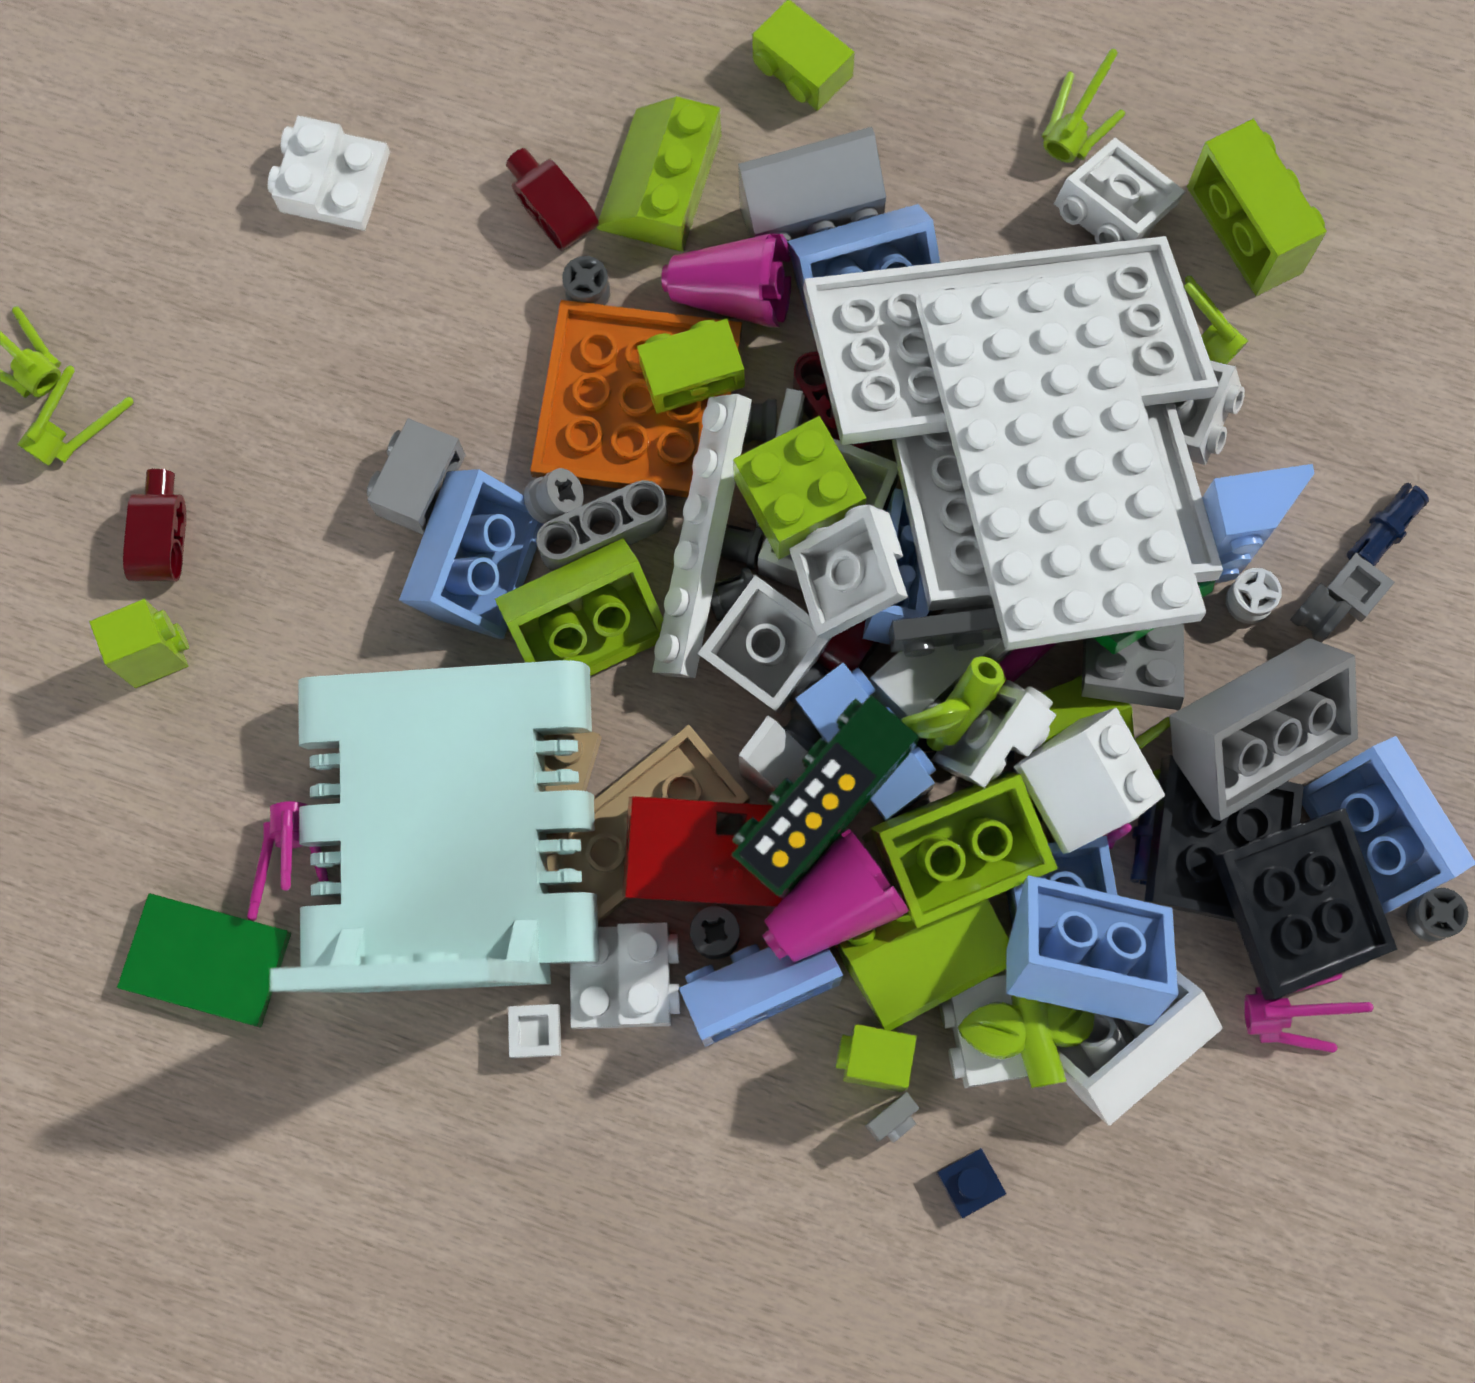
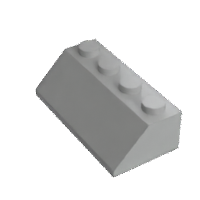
(1267, 726)

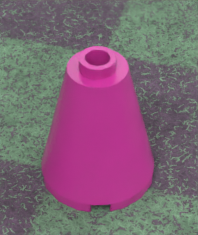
(734, 279)
(833, 902)

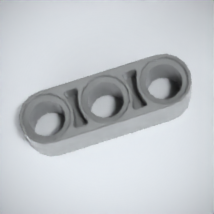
(615, 507)

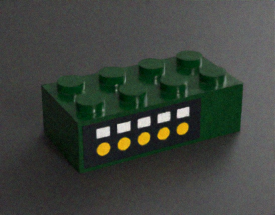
(826, 796)

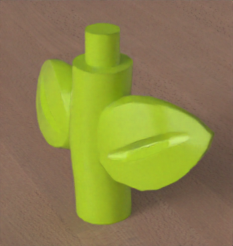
(970, 697)
(1028, 1029)

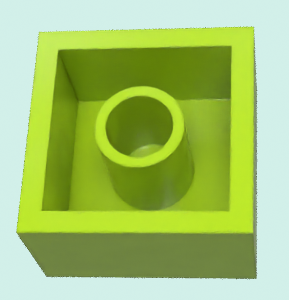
(797, 484)

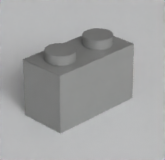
(413, 474)

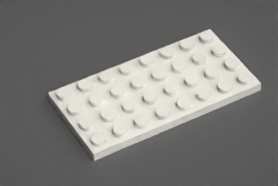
(880, 359)
(1058, 460)

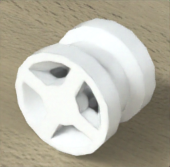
(1259, 586)

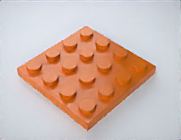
(599, 408)

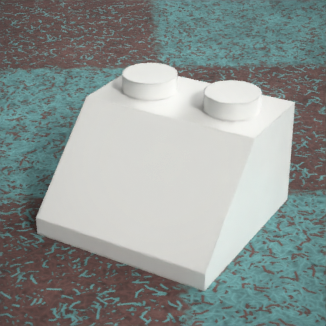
(765, 644)
(1089, 780)

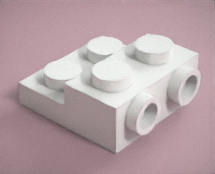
(327, 173)
(1117, 195)
(1204, 418)
(849, 570)
(1012, 721)
(629, 981)

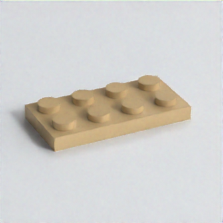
(676, 770)

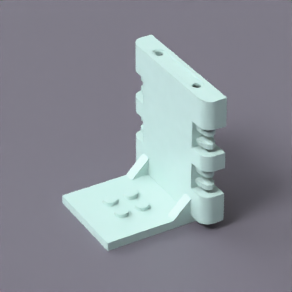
(443, 829)

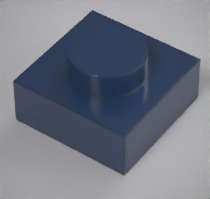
(971, 1183)

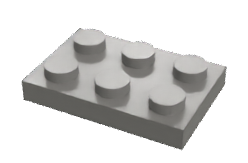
(1141, 674)

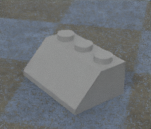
(813, 186)

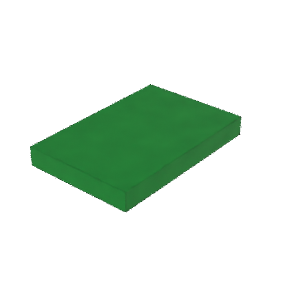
(203, 960)

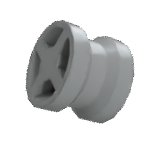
(553, 495)

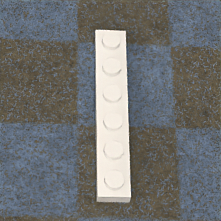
(701, 536)

